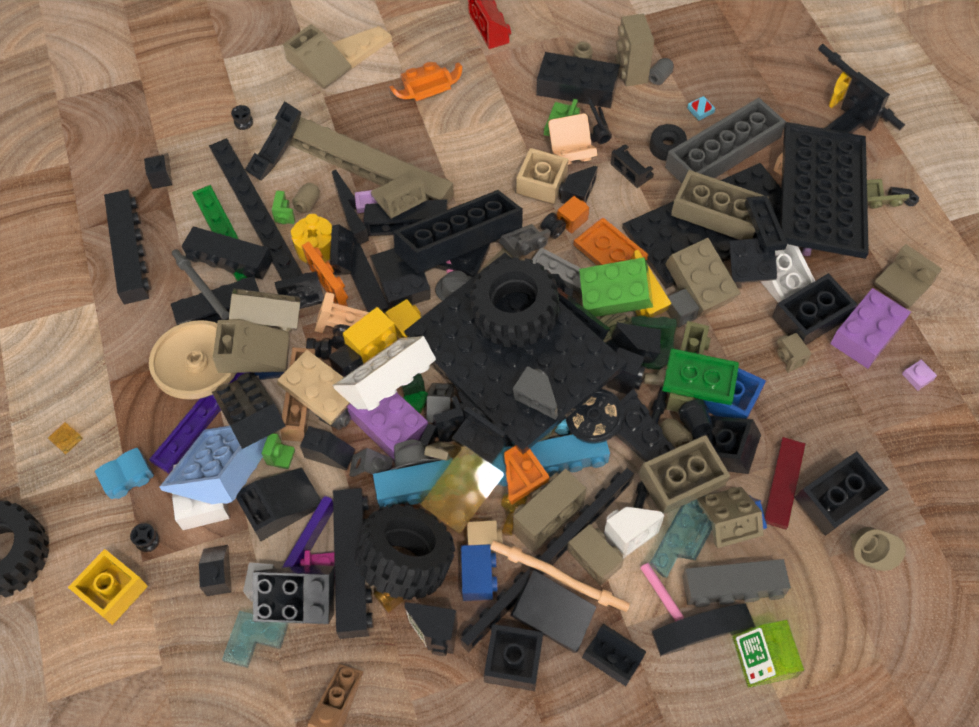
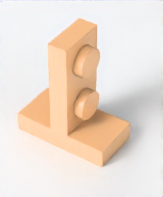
(335, 314)

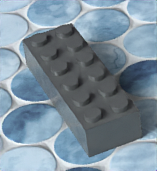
(727, 142)

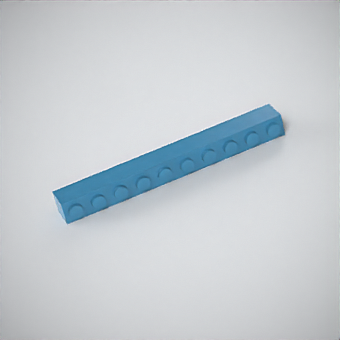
(554, 454)

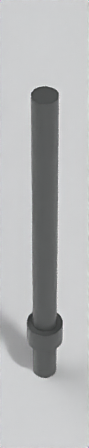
(185, 264)

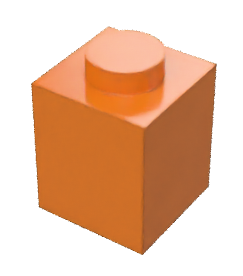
(574, 213)

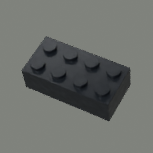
(577, 78)
(248, 409)

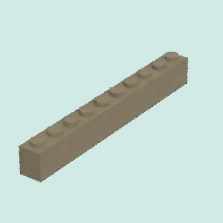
(364, 160)

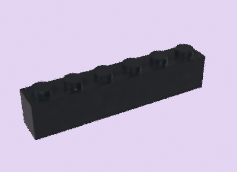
(126, 247)
(350, 587)

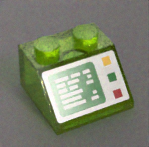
(768, 654)

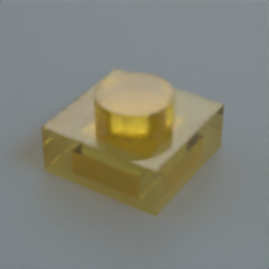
(65, 438)

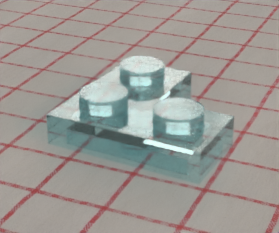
(248, 634)

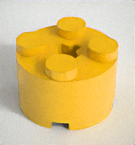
(316, 231)

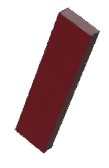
(784, 483)

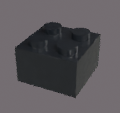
(513, 657)

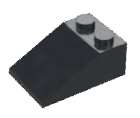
(399, 280)
(734, 442)

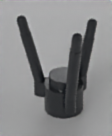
(600, 131)

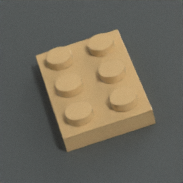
(312, 385)

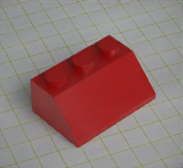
(489, 22)

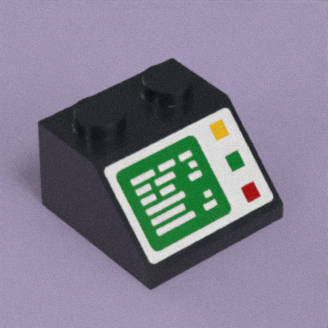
(434, 626)

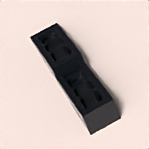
(348, 206)

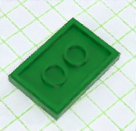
(701, 376)

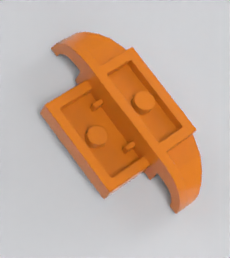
(427, 81)

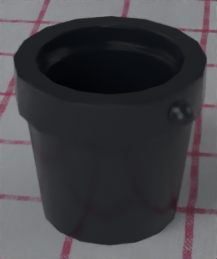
(696, 418)

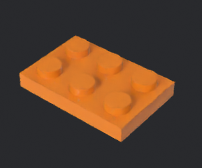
(606, 244)
(325, 274)

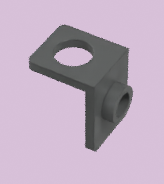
(370, 462)

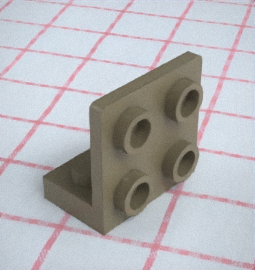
(399, 195)
(908, 276)
(732, 516)

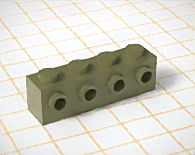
(694, 341)

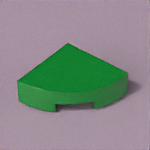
(417, 400)

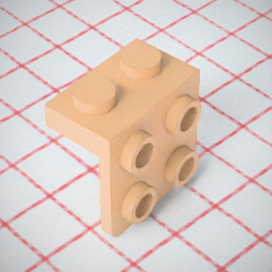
(571, 138)

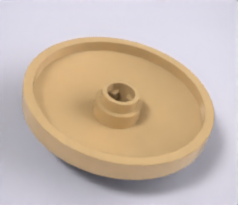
(184, 361)

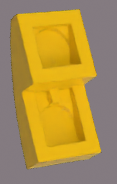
(839, 90)

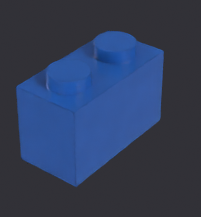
(477, 572)

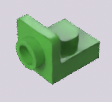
(281, 211)
(276, 453)

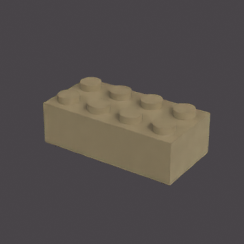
(714, 205)

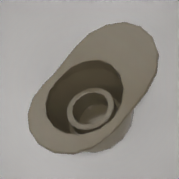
(877, 548)

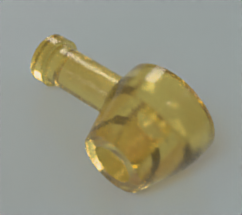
(508, 526)

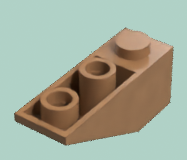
(337, 698)

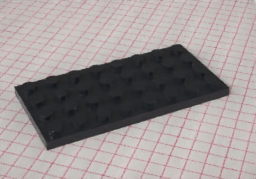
(824, 190)
(664, 234)

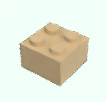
(542, 175)

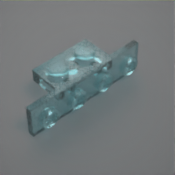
(683, 538)

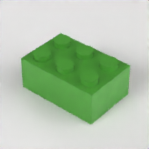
(616, 287)

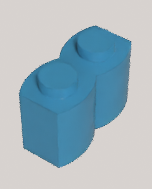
(124, 473)

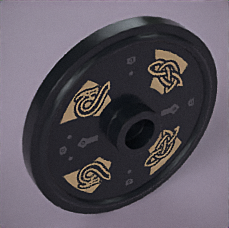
(597, 418)

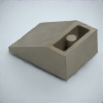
(316, 56)
(249, 347)

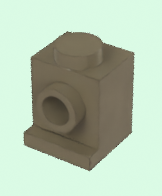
(793, 351)

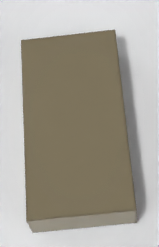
(441, 450)

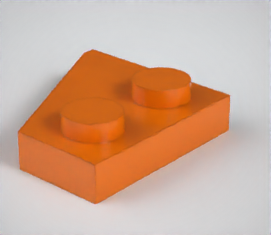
(523, 474)

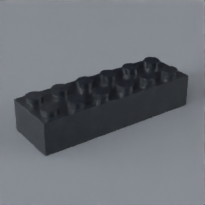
(457, 231)

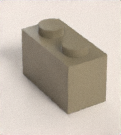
(595, 554)

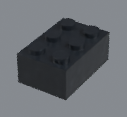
(814, 309)
(841, 493)

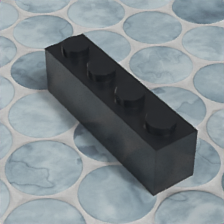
(379, 223)
(227, 253)
(199, 309)

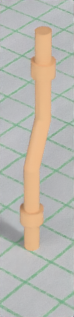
(604, 597)

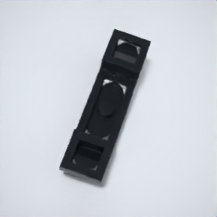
(276, 143)
(702, 627)

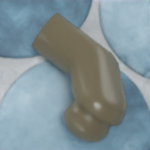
(655, 379)

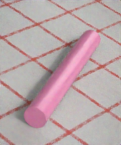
(662, 592)

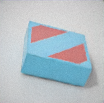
(701, 108)

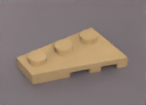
(362, 45)

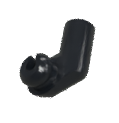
(912, 201)

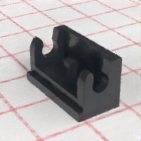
(630, 167)

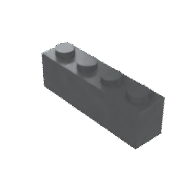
(736, 582)

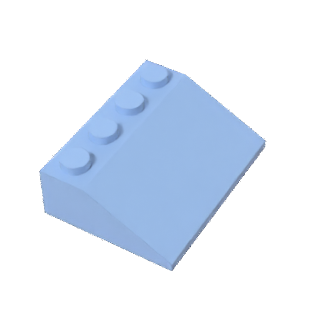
(214, 467)

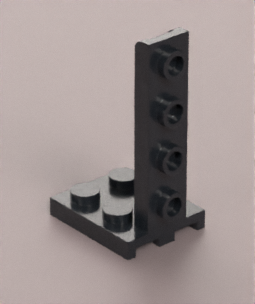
(861, 105)

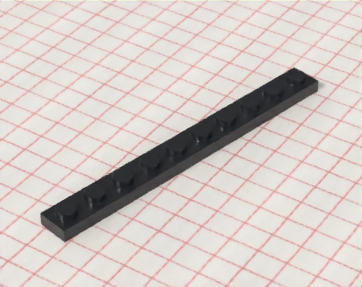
(255, 209)
(555, 549)

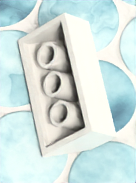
(386, 372)

